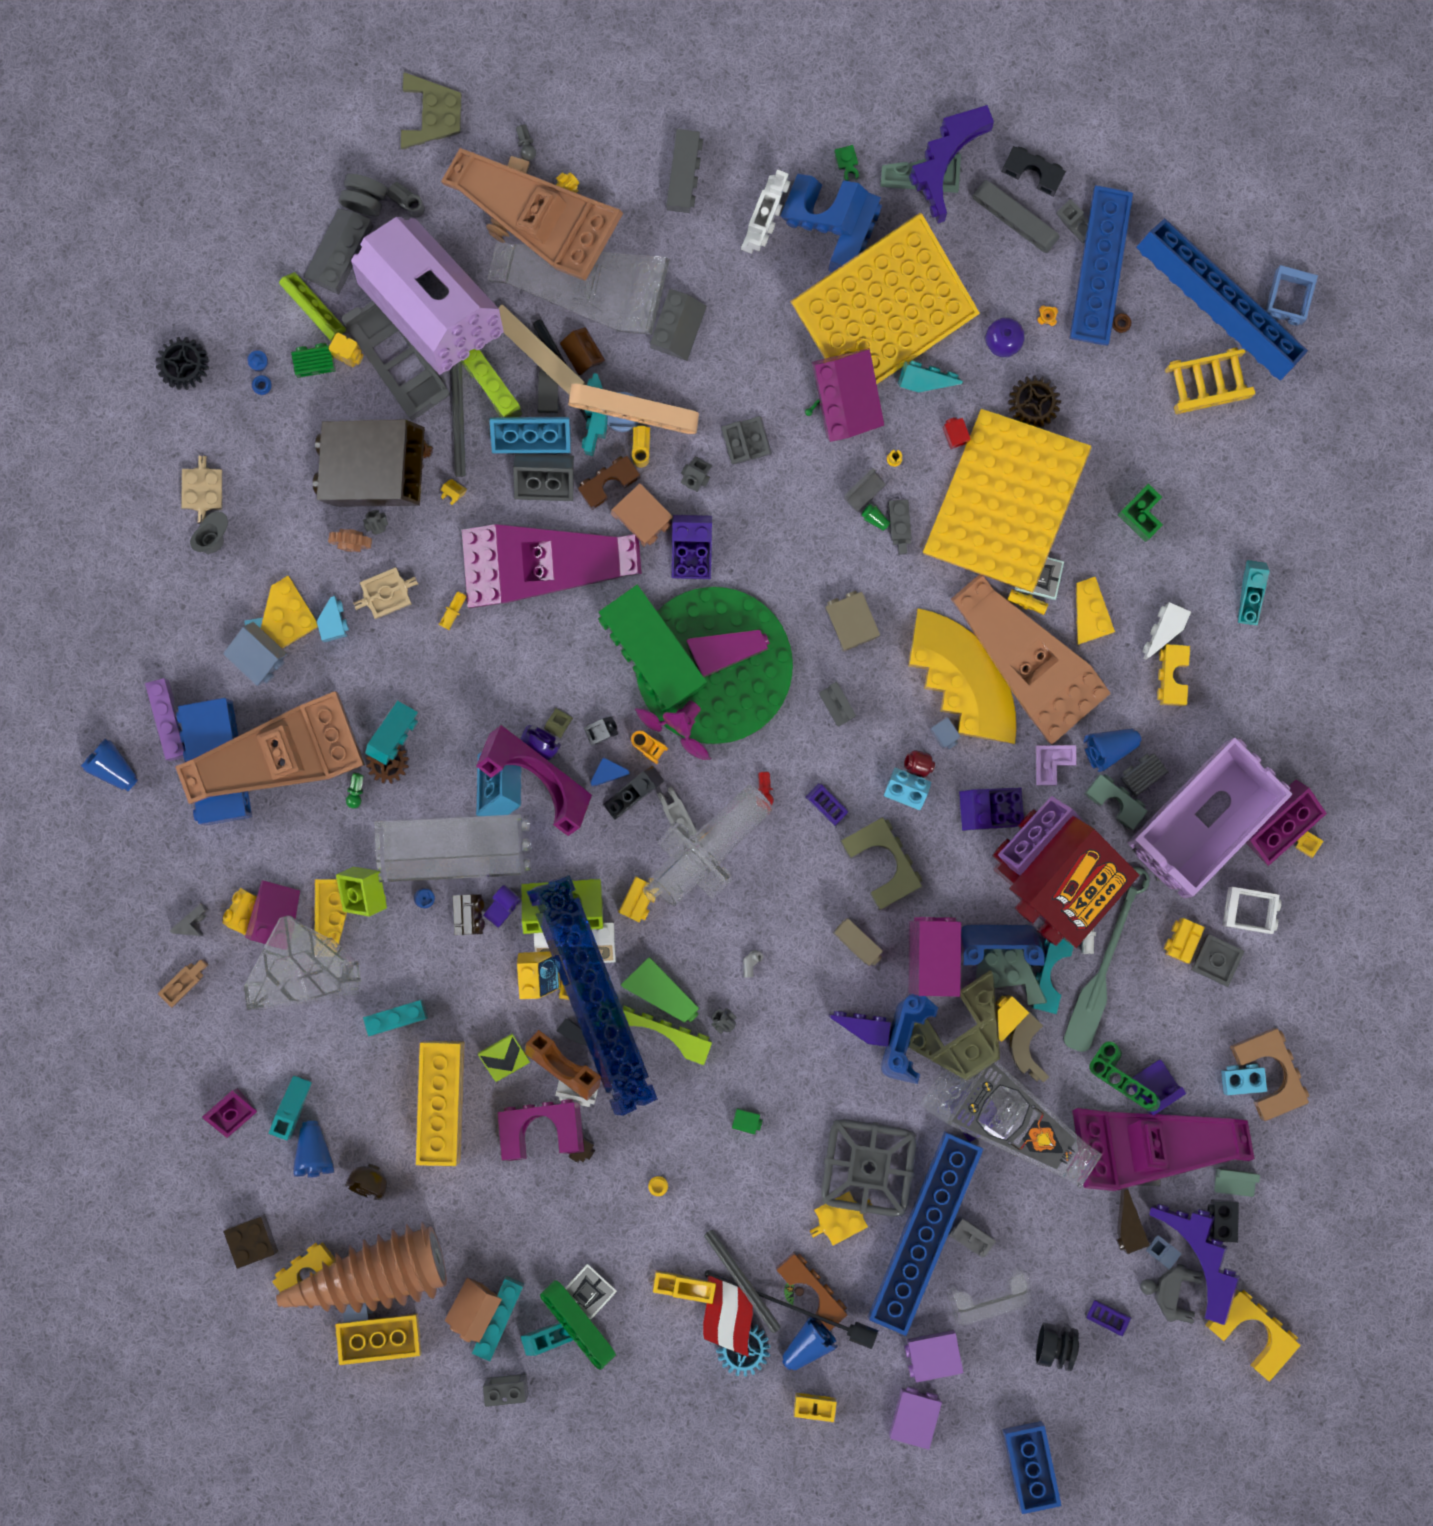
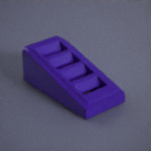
(831, 799)
(1126, 1321)

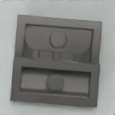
(746, 440)

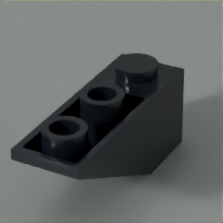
(633, 792)

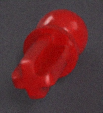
(765, 785)

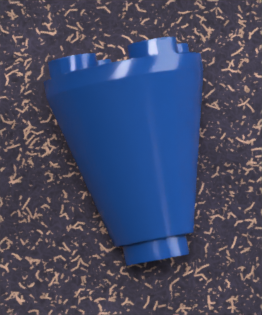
(110, 766)
(312, 1152)

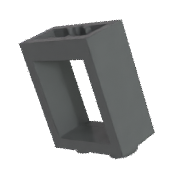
(511, 1386)

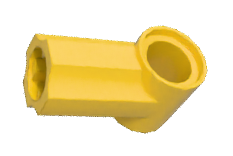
(641, 444)

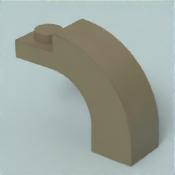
(1019, 1047)

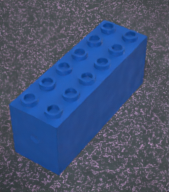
(203, 729)

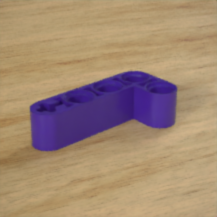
(503, 906)

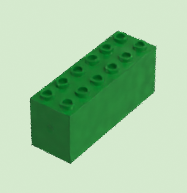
(651, 649)

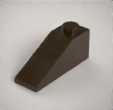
(1129, 1228)

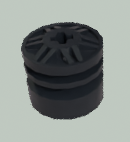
(1059, 1347)

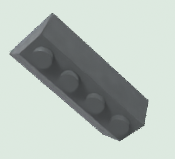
(334, 255)

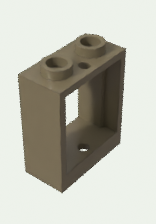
(858, 942)

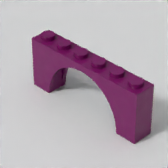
(568, 797)

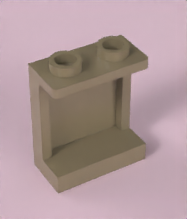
(852, 620)

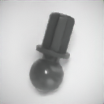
(528, 152)

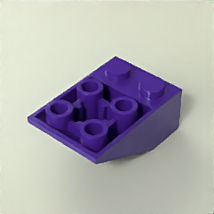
(691, 546)
(991, 808)
(871, 1031)

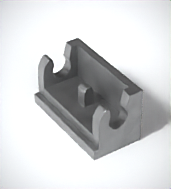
(972, 1237)

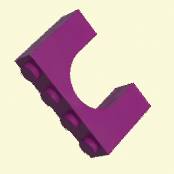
(515, 1122)

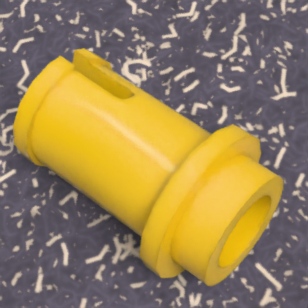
(891, 461)

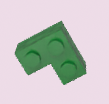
(1137, 513)

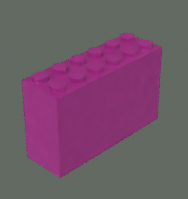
(934, 956)

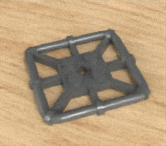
(857, 1174)

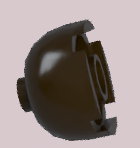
(367, 1181)

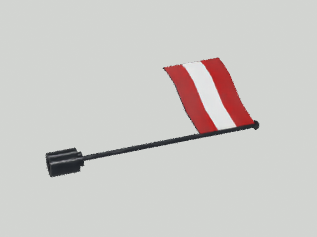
(730, 1318)

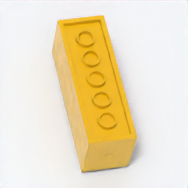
(440, 1103)

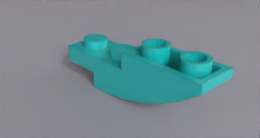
(596, 424)

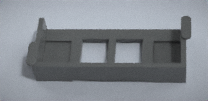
(371, 327)

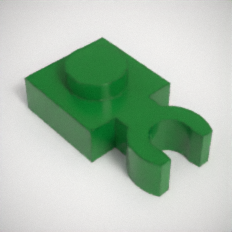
(846, 159)

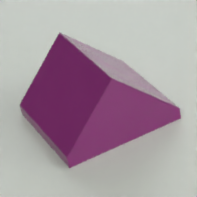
(230, 1113)

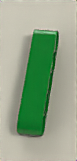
(577, 1325)

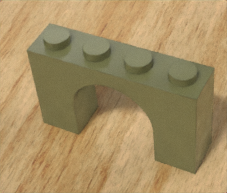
(905, 878)

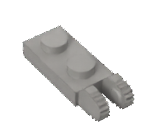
(676, 811)

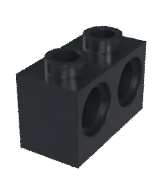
(1229, 1220)

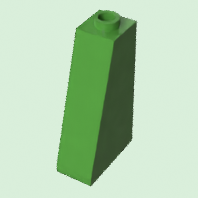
(659, 989)

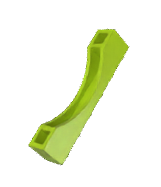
(691, 1046)

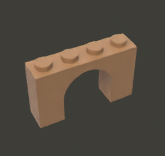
(1290, 1093)

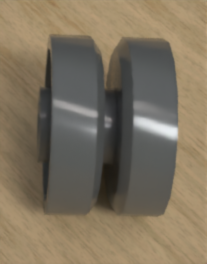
(362, 195)

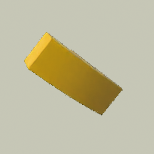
(683, 1287)

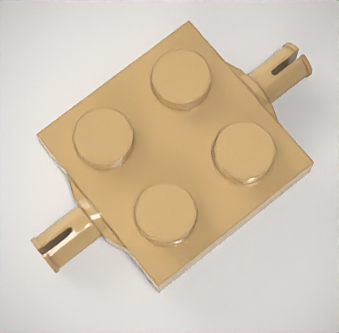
(201, 489)
(385, 593)

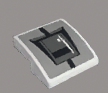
(590, 1291)

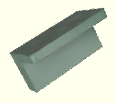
(1236, 1182)

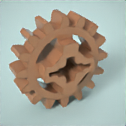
(350, 540)

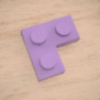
(1049, 758)

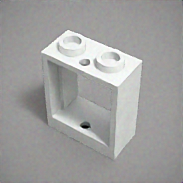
(1232, 904)

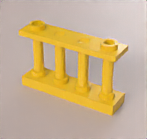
(1204, 399)

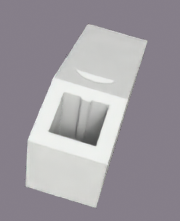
(1171, 623)

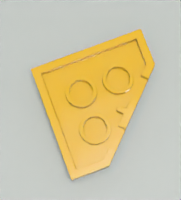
(286, 614)

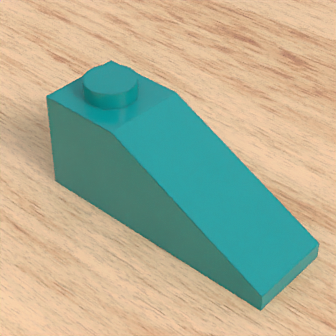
(545, 1339)

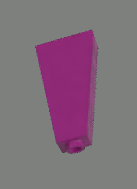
(725, 650)

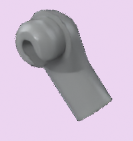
(750, 961)

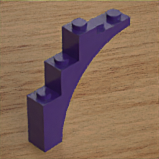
(956, 133)
(1196, 1230)

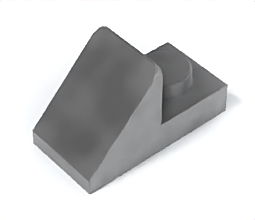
(186, 925)

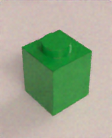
(747, 1121)

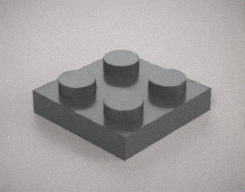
(1217, 960)

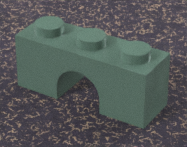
(1130, 810)

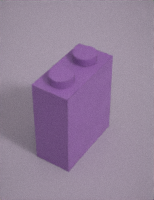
(934, 1356)
(915, 1417)

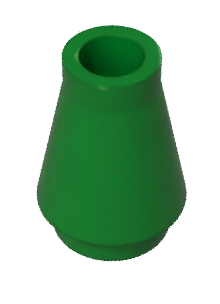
(875, 517)

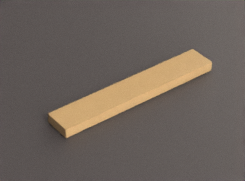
(538, 351)

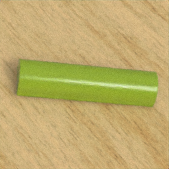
(311, 305)

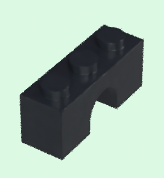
(1049, 174)

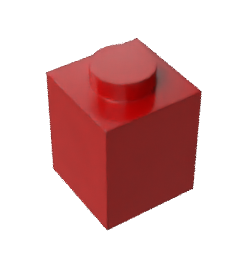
(956, 432)

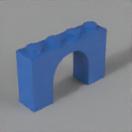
(837, 219)

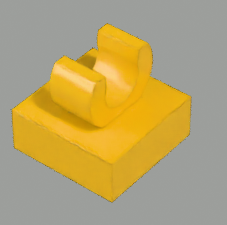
(454, 490)

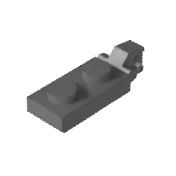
(900, 524)

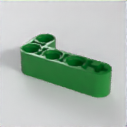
(1125, 1082)

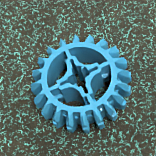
(751, 1351)

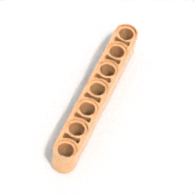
(633, 408)

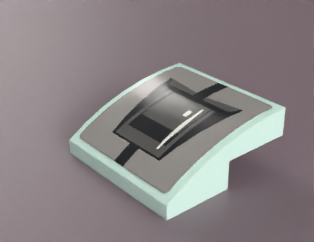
(1048, 581)

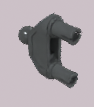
(1168, 1291)

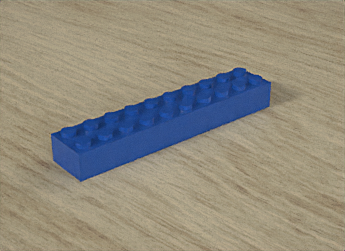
(1221, 299)
(925, 1233)

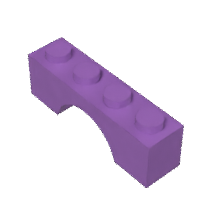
(162, 705)

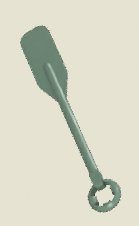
(1094, 995)

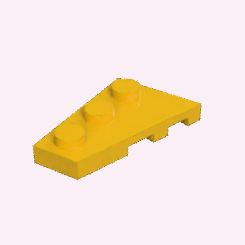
(1092, 614)

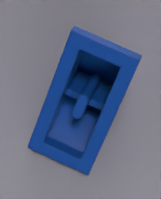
(607, 772)

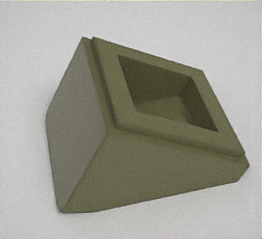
(558, 723)

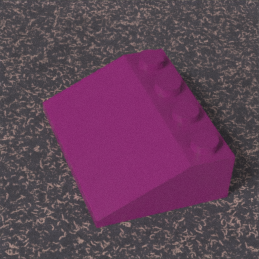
(848, 394)

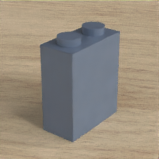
(255, 654)

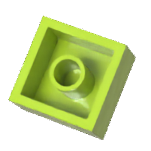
(361, 891)

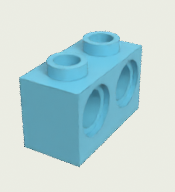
(907, 788)
(1244, 1085)

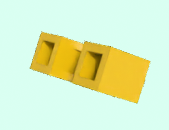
(1170, 691)
(313, 1260)

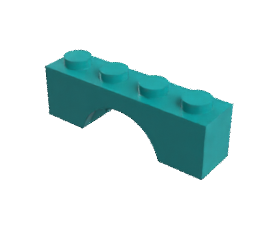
(1051, 956)
(509, 1294)

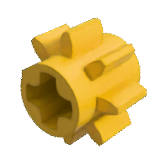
(568, 182)

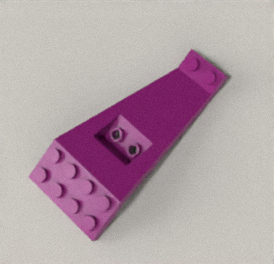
(505, 562)
(1150, 1147)

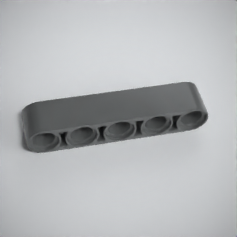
(1016, 216)

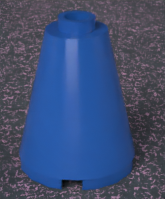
(1110, 746)
(809, 1345)

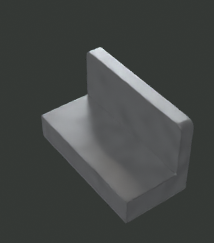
(864, 490)

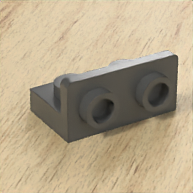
(837, 704)

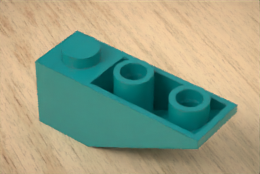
(924, 379)
(1253, 592)
(290, 1108)

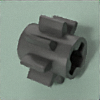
(375, 522)
(723, 1020)

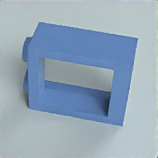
(1294, 276)

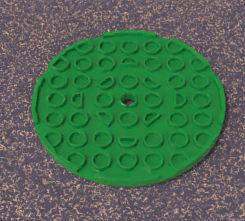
(742, 695)

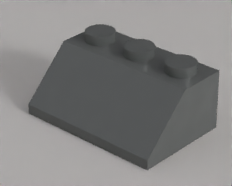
(678, 325)
(543, 477)

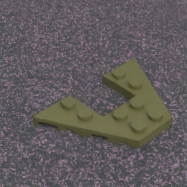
(974, 1048)

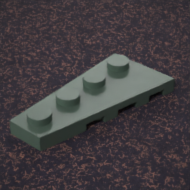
(897, 175)

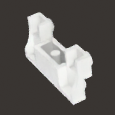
(765, 212)

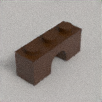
(621, 471)

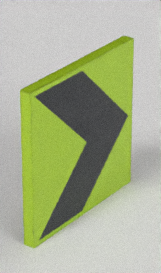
(503, 1057)

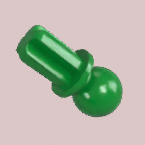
(354, 800)

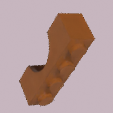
(546, 1054)
(795, 1271)

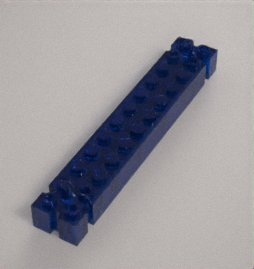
(592, 995)

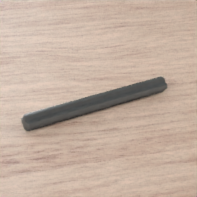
(458, 420)
(742, 1281)

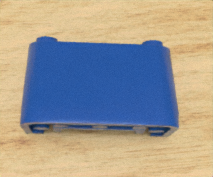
(980, 937)
(909, 1011)

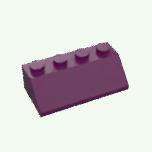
(1287, 824)

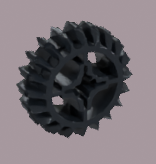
(183, 348)

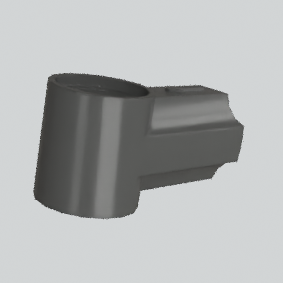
(405, 199)

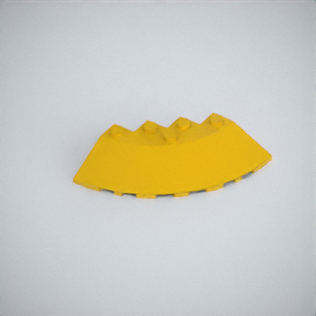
(965, 675)

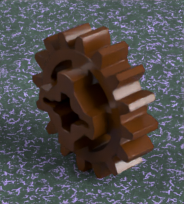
(385, 772)

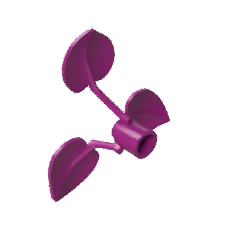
(679, 722)

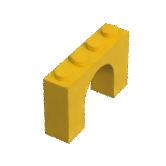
(1279, 1344)

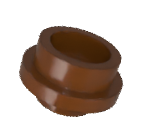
(1124, 317)

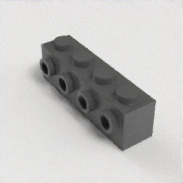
(683, 171)

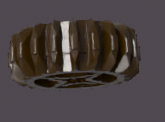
(1036, 409)

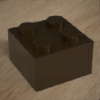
(250, 1241)

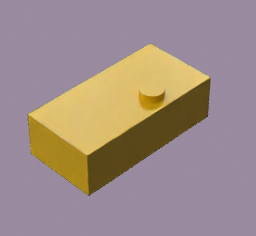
(378, 1339)

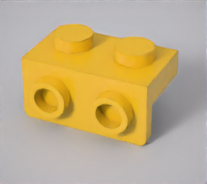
(240, 911)

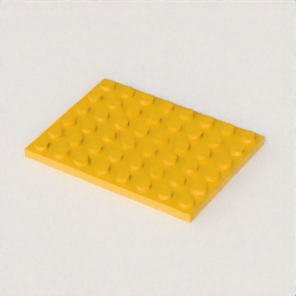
(888, 300)
(1007, 500)

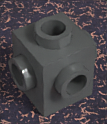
(696, 474)

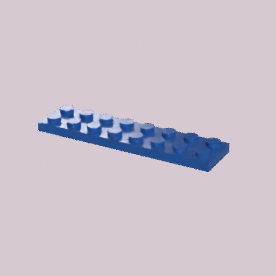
(1101, 265)

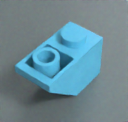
(331, 622)

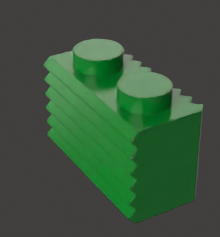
(313, 360)

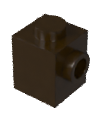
(587, 1154)

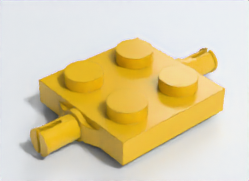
(838, 1222)

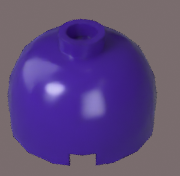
(1005, 337)
(540, 741)

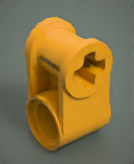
(649, 747)

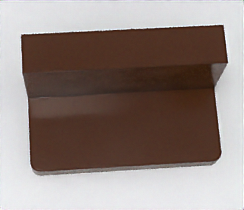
(581, 350)

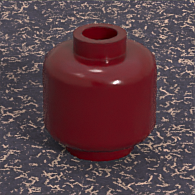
(919, 763)

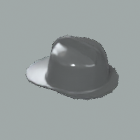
(209, 535)

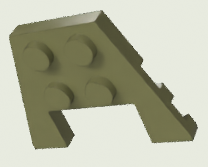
(439, 114)

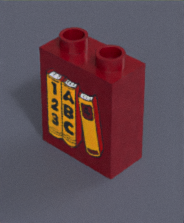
(1072, 883)

